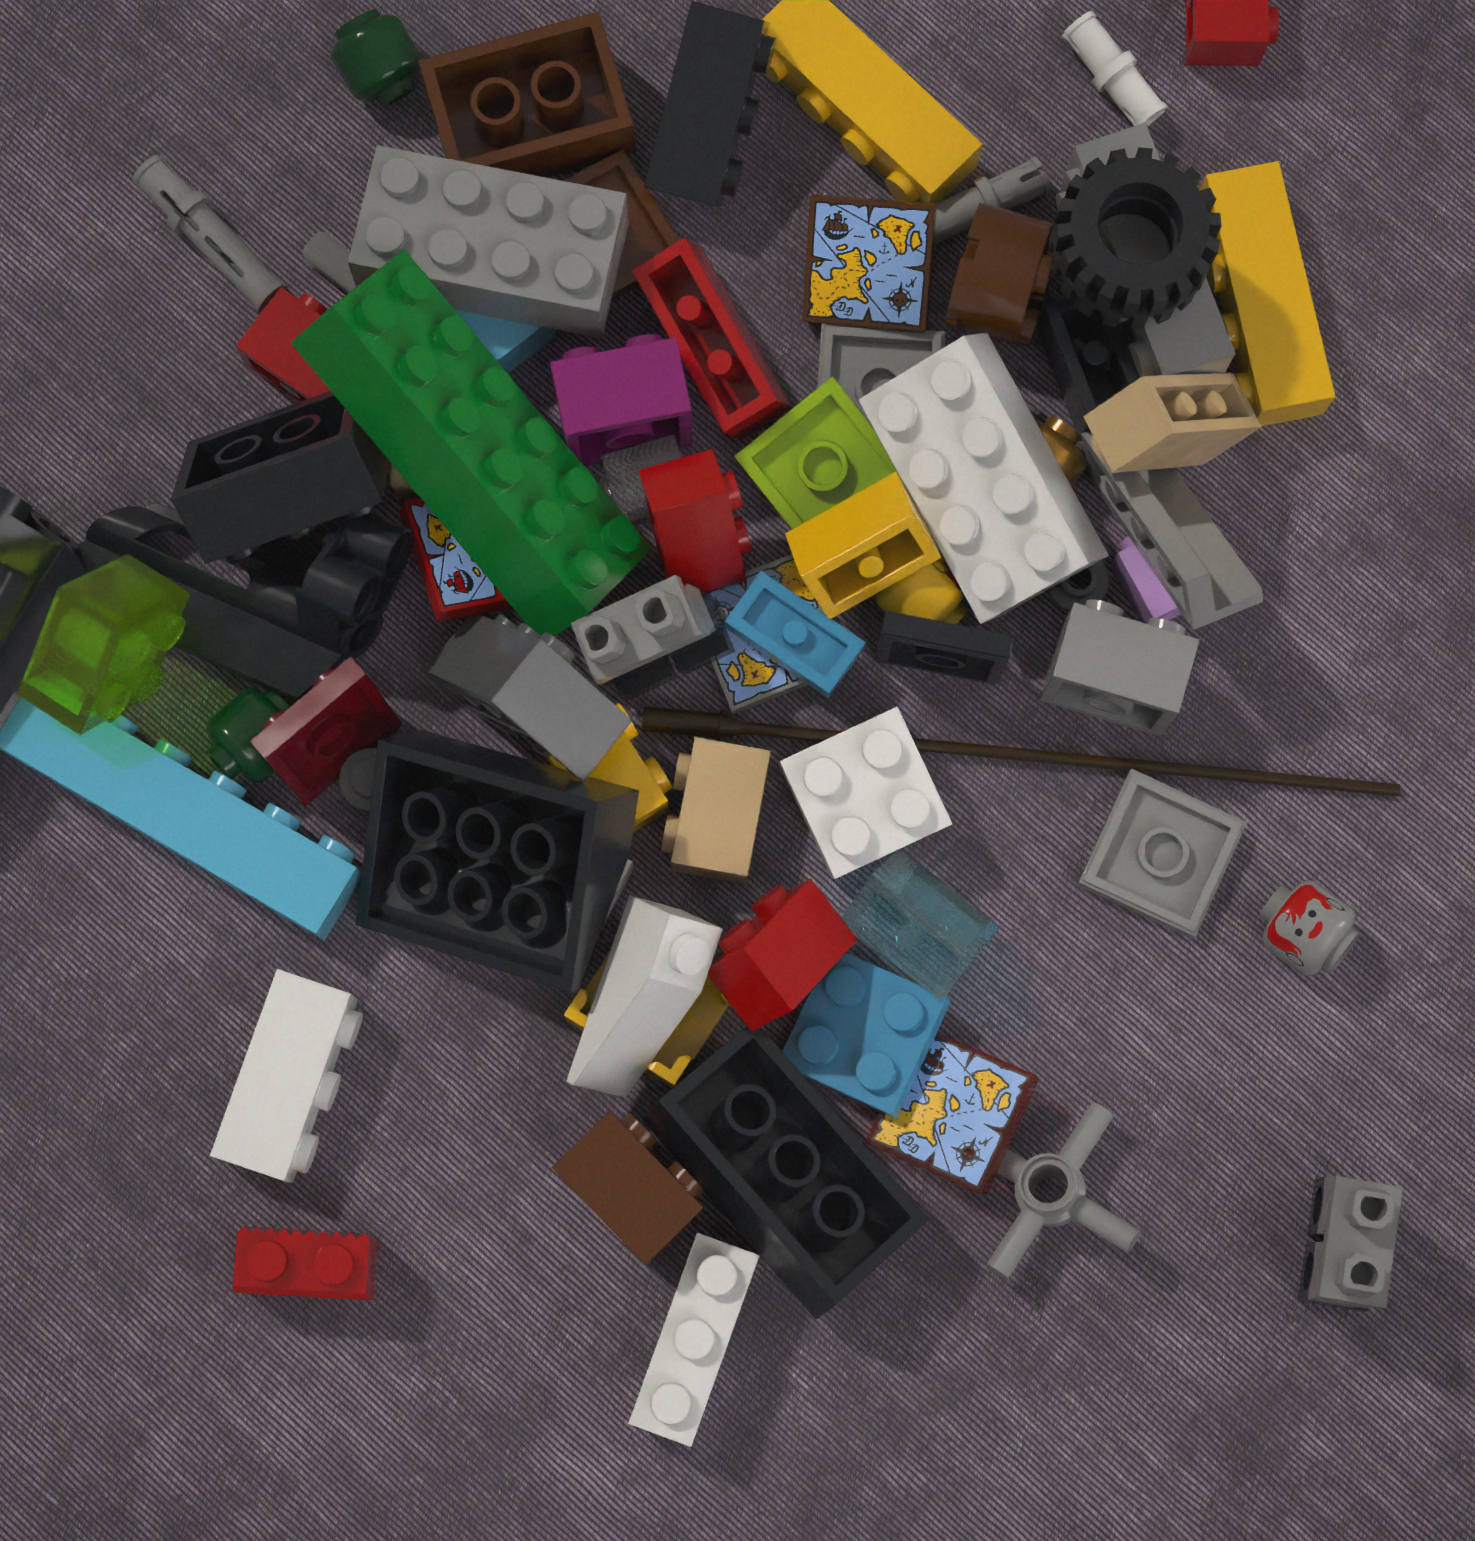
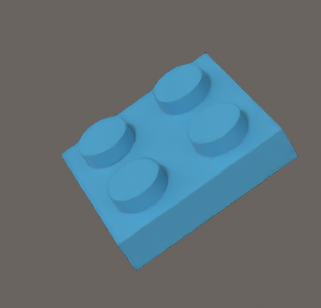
(865, 1033)

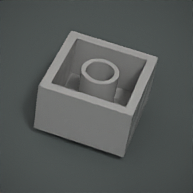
(1120, 667)

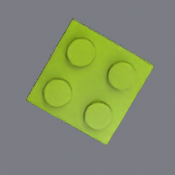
(816, 455)

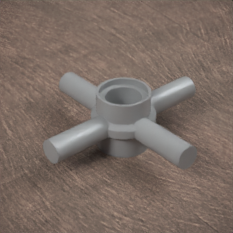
(1071, 1206)

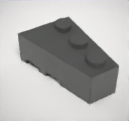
(529, 688)

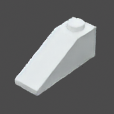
(642, 994)

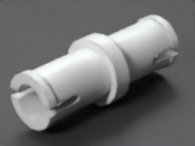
(1114, 70)

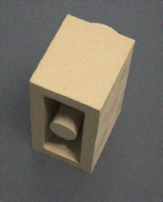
(718, 810)

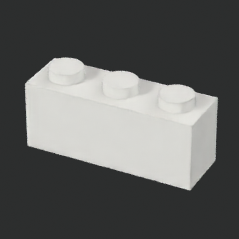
(287, 1077)
(693, 1339)

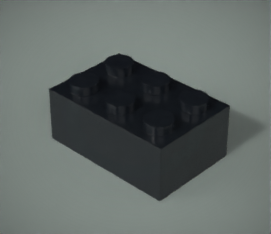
(277, 478)

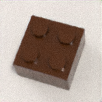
(630, 1187)

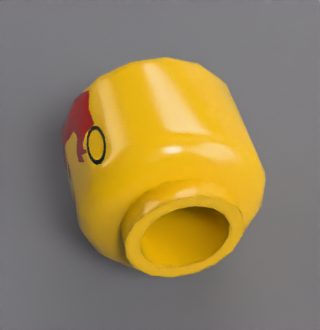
(926, 594)

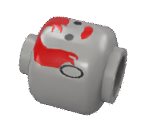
(1308, 928)

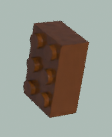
(531, 100)

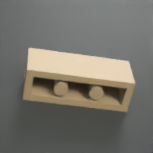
(1171, 422)

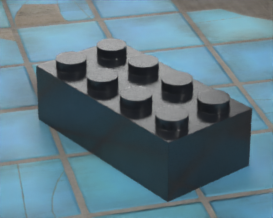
(785, 1170)

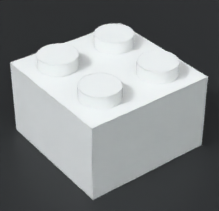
(865, 793)

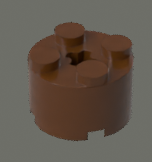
(1002, 275)

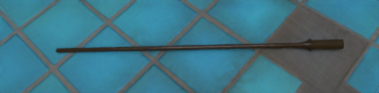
(722, 726)

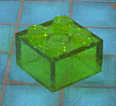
(104, 644)

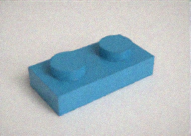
(794, 634)

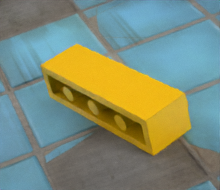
(869, 101)
(1267, 297)

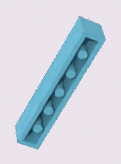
(190, 814)

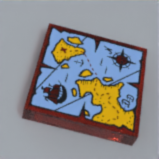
(957, 1115)

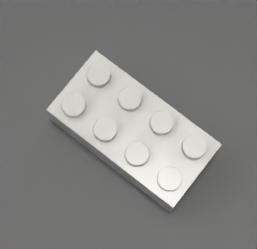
(983, 476)

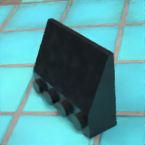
(492, 856)

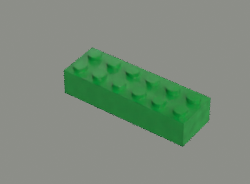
(472, 446)

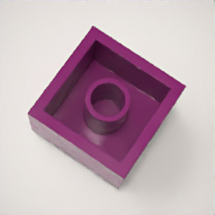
(622, 397)

